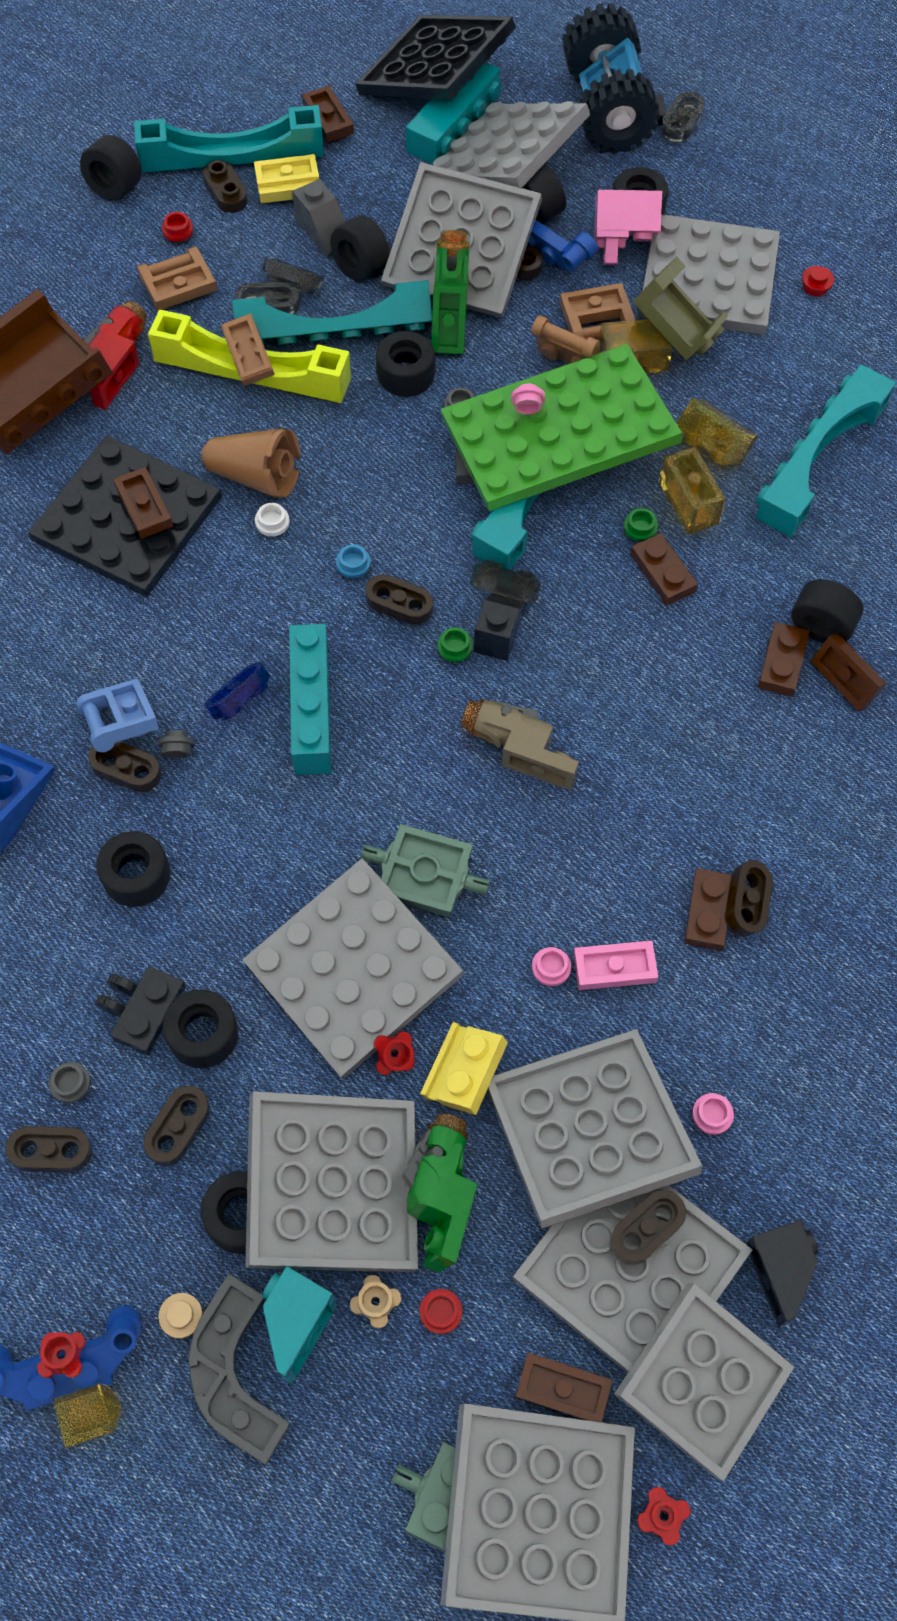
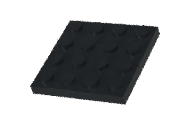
(435, 56)
(96, 531)

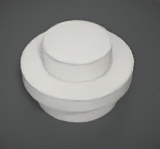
(272, 519)

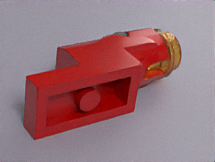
(116, 342)

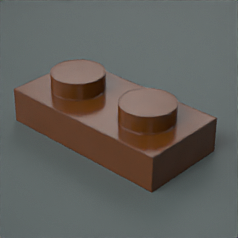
(333, 117)
(143, 502)
(663, 569)
(783, 659)
(848, 672)
(707, 910)
(563, 1388)

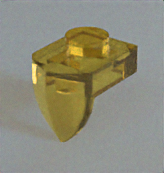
(88, 1414)

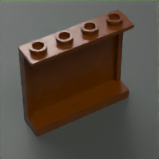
(41, 369)

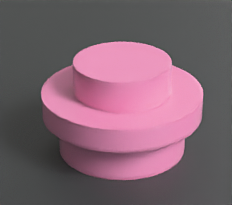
(528, 399)
(551, 966)
(712, 1114)

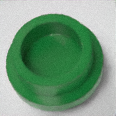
(641, 524)
(454, 644)

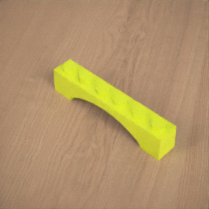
(313, 373)

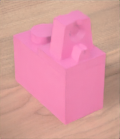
(625, 215)

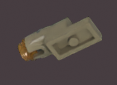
(523, 738)

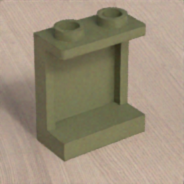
(677, 314)

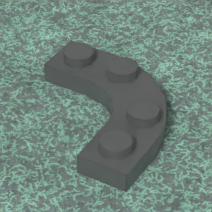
(215, 1377)

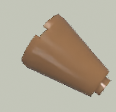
(256, 460)

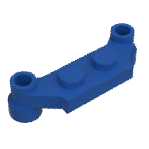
(559, 251)
(98, 1360)

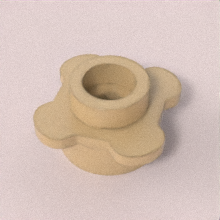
(374, 1288)

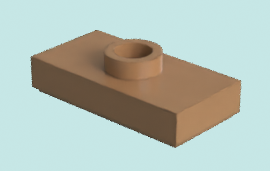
(247, 349)

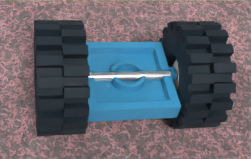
(605, 58)

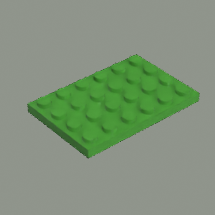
(591, 420)

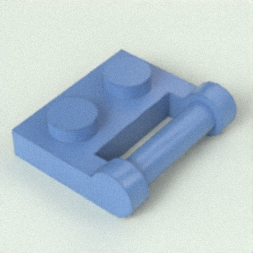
(129, 710)

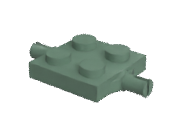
(426, 869)
(432, 1498)

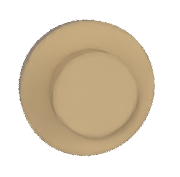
(180, 1315)

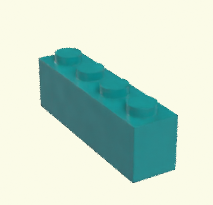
(445, 121)
(310, 699)

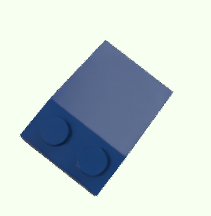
(20, 786)

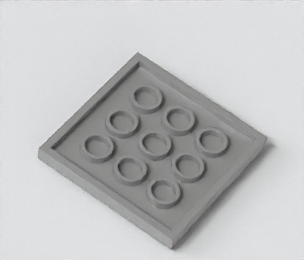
(513, 140)
(496, 224)
(723, 270)
(353, 967)
(591, 1128)
(329, 1183)
(622, 1303)
(539, 1515)

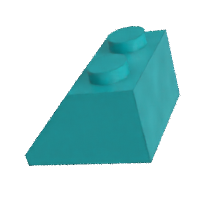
(295, 1319)

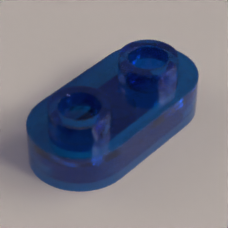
(247, 683)

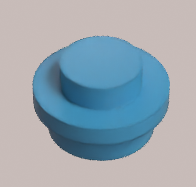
(353, 561)

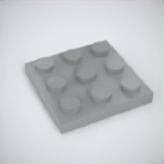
(704, 1381)

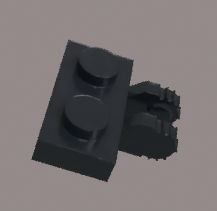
(143, 1016)

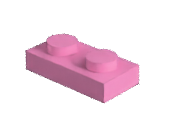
(615, 965)

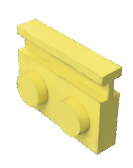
(281, 176)
(464, 1068)

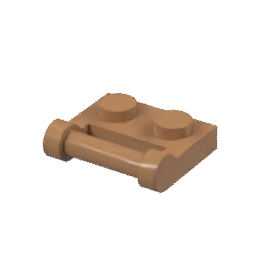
(177, 279)
(594, 306)
(561, 344)

